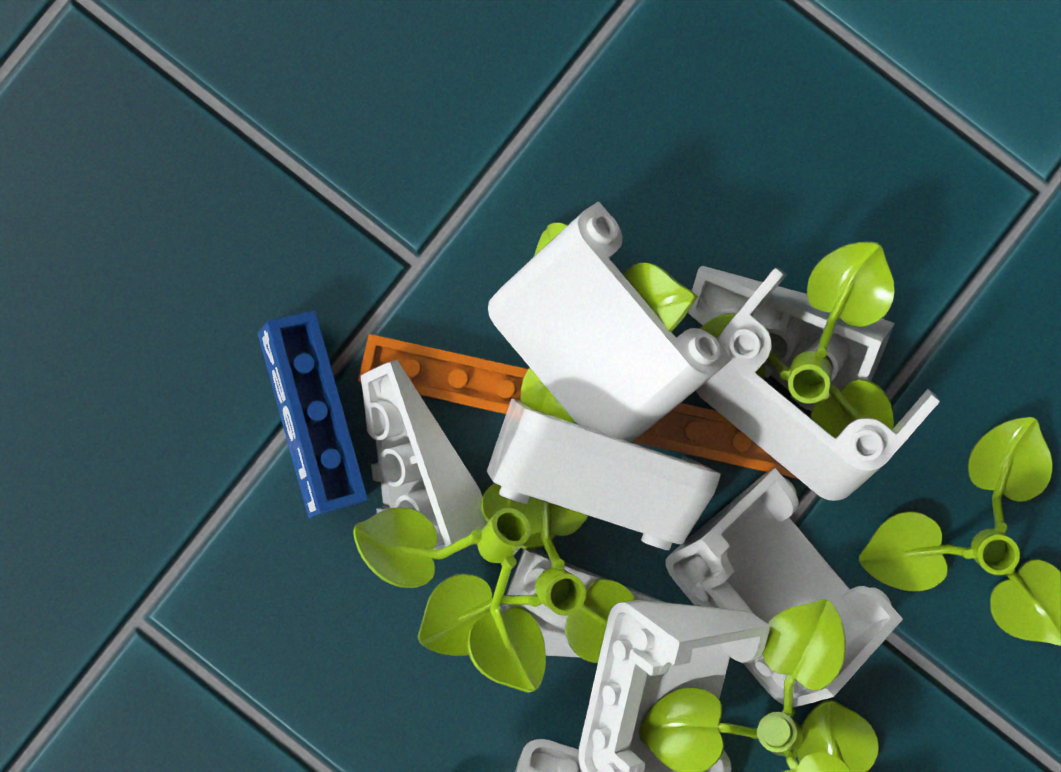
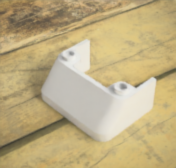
(816, 458)
(600, 475)

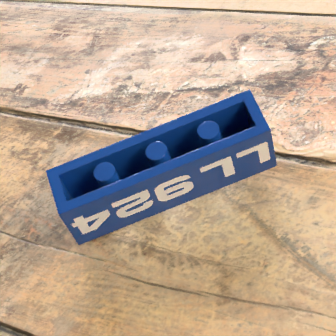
(311, 414)

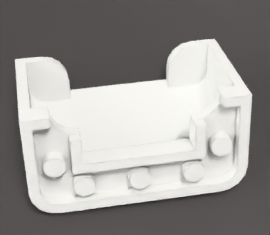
(596, 334)
(763, 564)
(648, 655)

